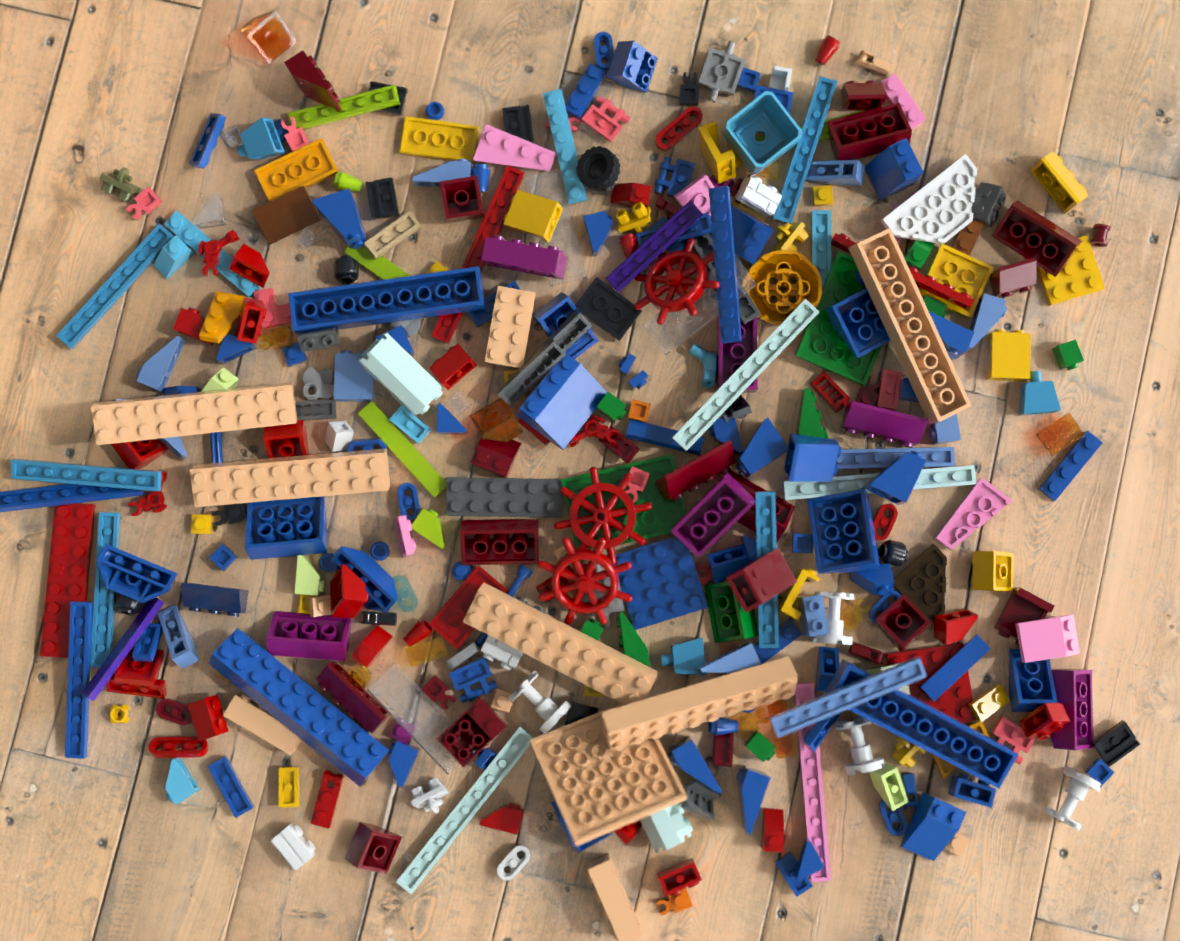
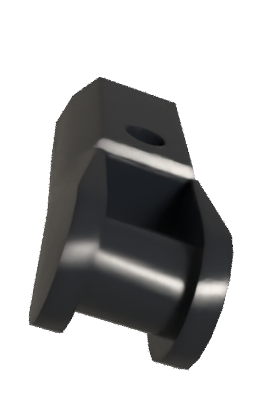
(388, 618)

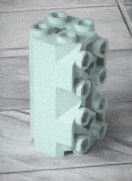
(400, 374)
(667, 827)

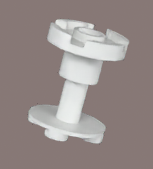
(835, 625)
(545, 707)
(861, 752)
(1076, 790)

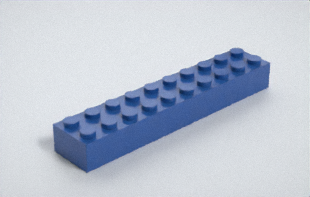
(387, 300)
(298, 706)
(930, 729)

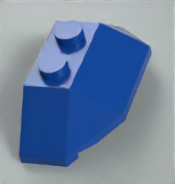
(133, 575)
(377, 581)

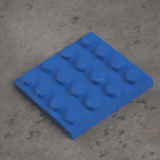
(660, 582)

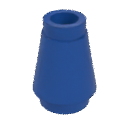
(482, 173)
(723, 726)

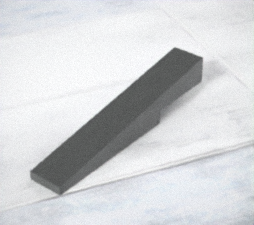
(704, 246)
(545, 357)
(316, 410)

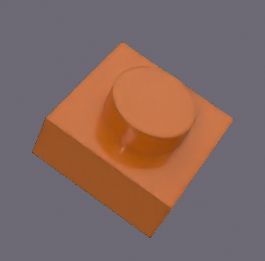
(639, 410)

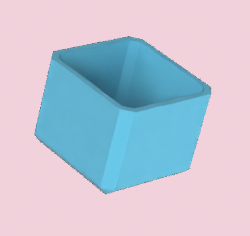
(764, 116)

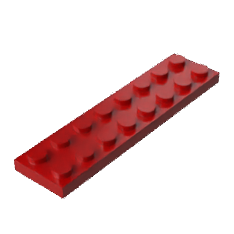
(66, 573)

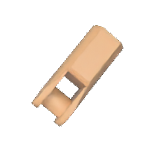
(878, 64)

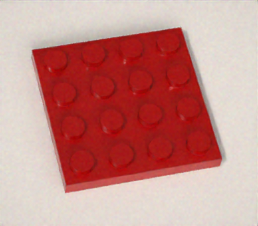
(956, 698)

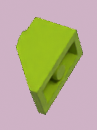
(430, 527)

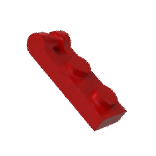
(327, 800)

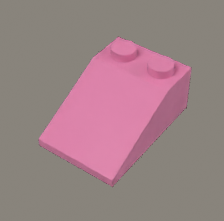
(1047, 638)

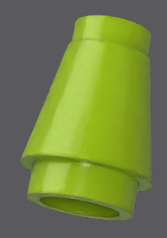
(345, 181)

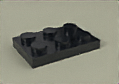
(607, 309)

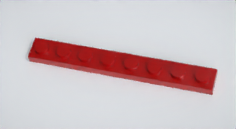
(926, 282)

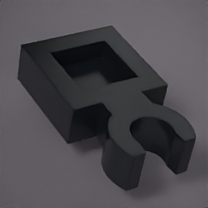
(689, 92)
(233, 513)

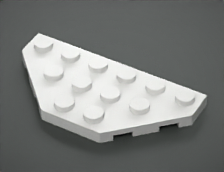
(937, 208)

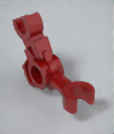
(212, 250)
(594, 429)
(154, 499)

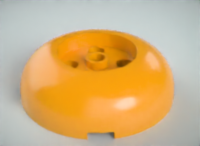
(782, 266)

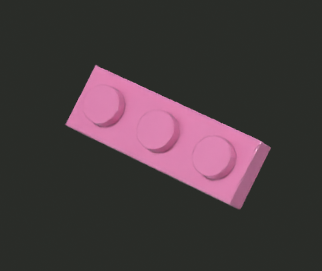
(898, 94)

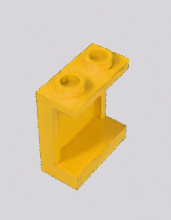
(720, 164)
(533, 215)
(1009, 355)
(792, 592)

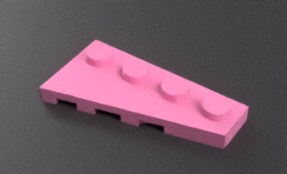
(506, 149)
(975, 509)

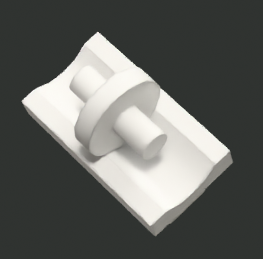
(433, 797)

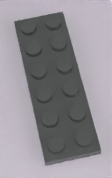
(504, 497)

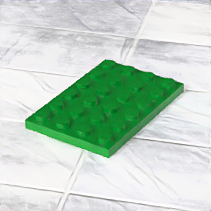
(821, 342)
(648, 523)

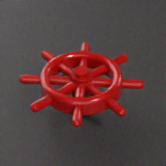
(676, 281)
(603, 514)
(585, 580)

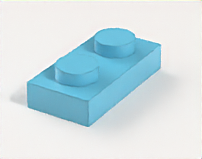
(410, 424)

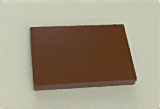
(286, 215)

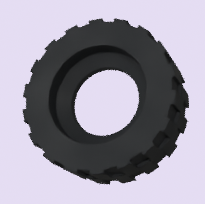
(587, 160)

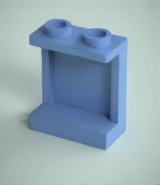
(351, 380)
(813, 615)

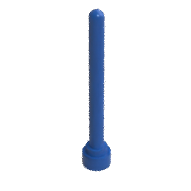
(522, 574)

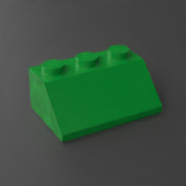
(727, 615)

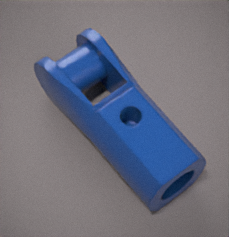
(908, 782)

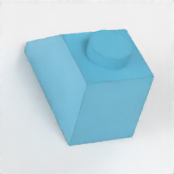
(173, 256)
(180, 782)

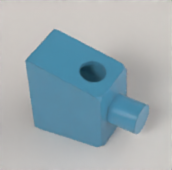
(260, 140)
(1038, 396)
(686, 657)

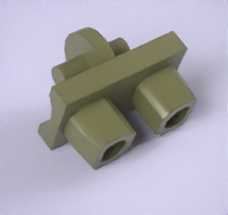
(112, 181)

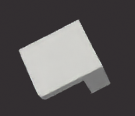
(780, 78)
(338, 435)

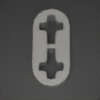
(462, 656)

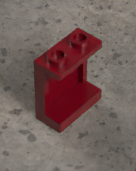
(1020, 608)

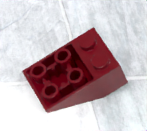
(311, 80)
(761, 579)
(472, 732)

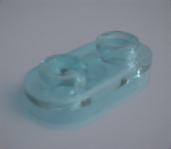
(404, 593)

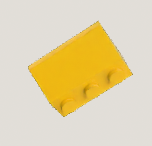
(1059, 182)

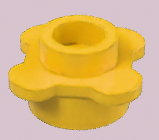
(114, 717)

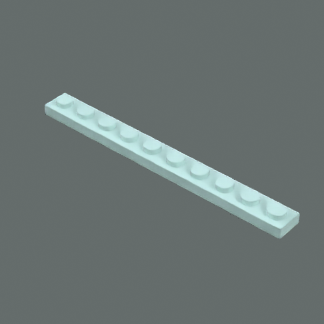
(745, 375)
(927, 479)
(465, 810)

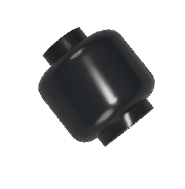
(346, 270)
(893, 553)
(128, 606)

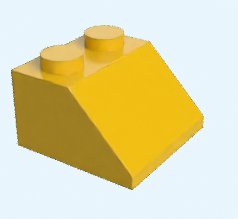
(992, 571)

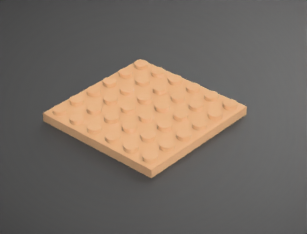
(603, 787)

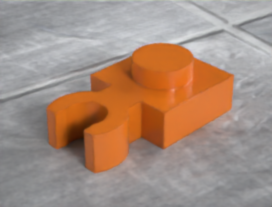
(677, 902)

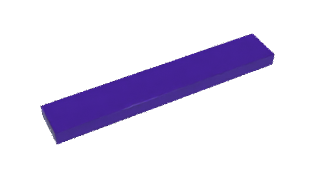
(654, 246)
(122, 648)

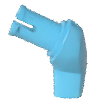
(709, 363)

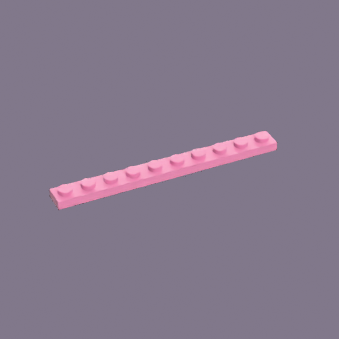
(812, 789)

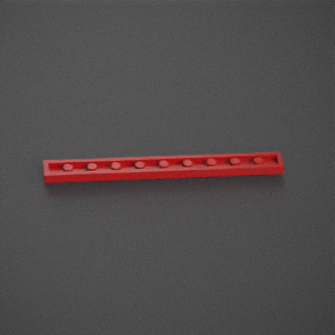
(490, 226)

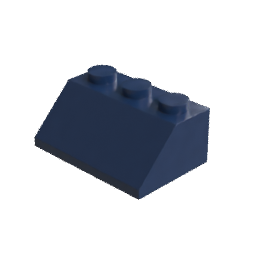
(214, 598)

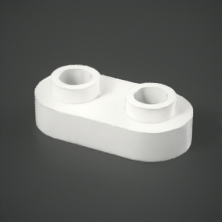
(514, 862)

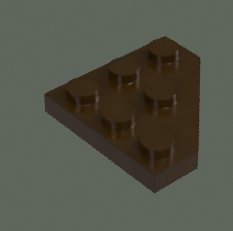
(925, 582)

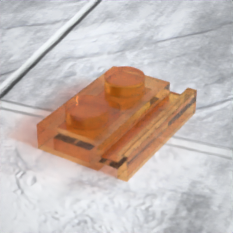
(1060, 434)

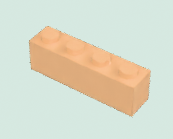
(261, 723)

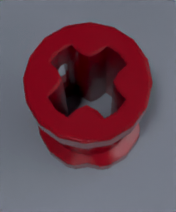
(1100, 235)

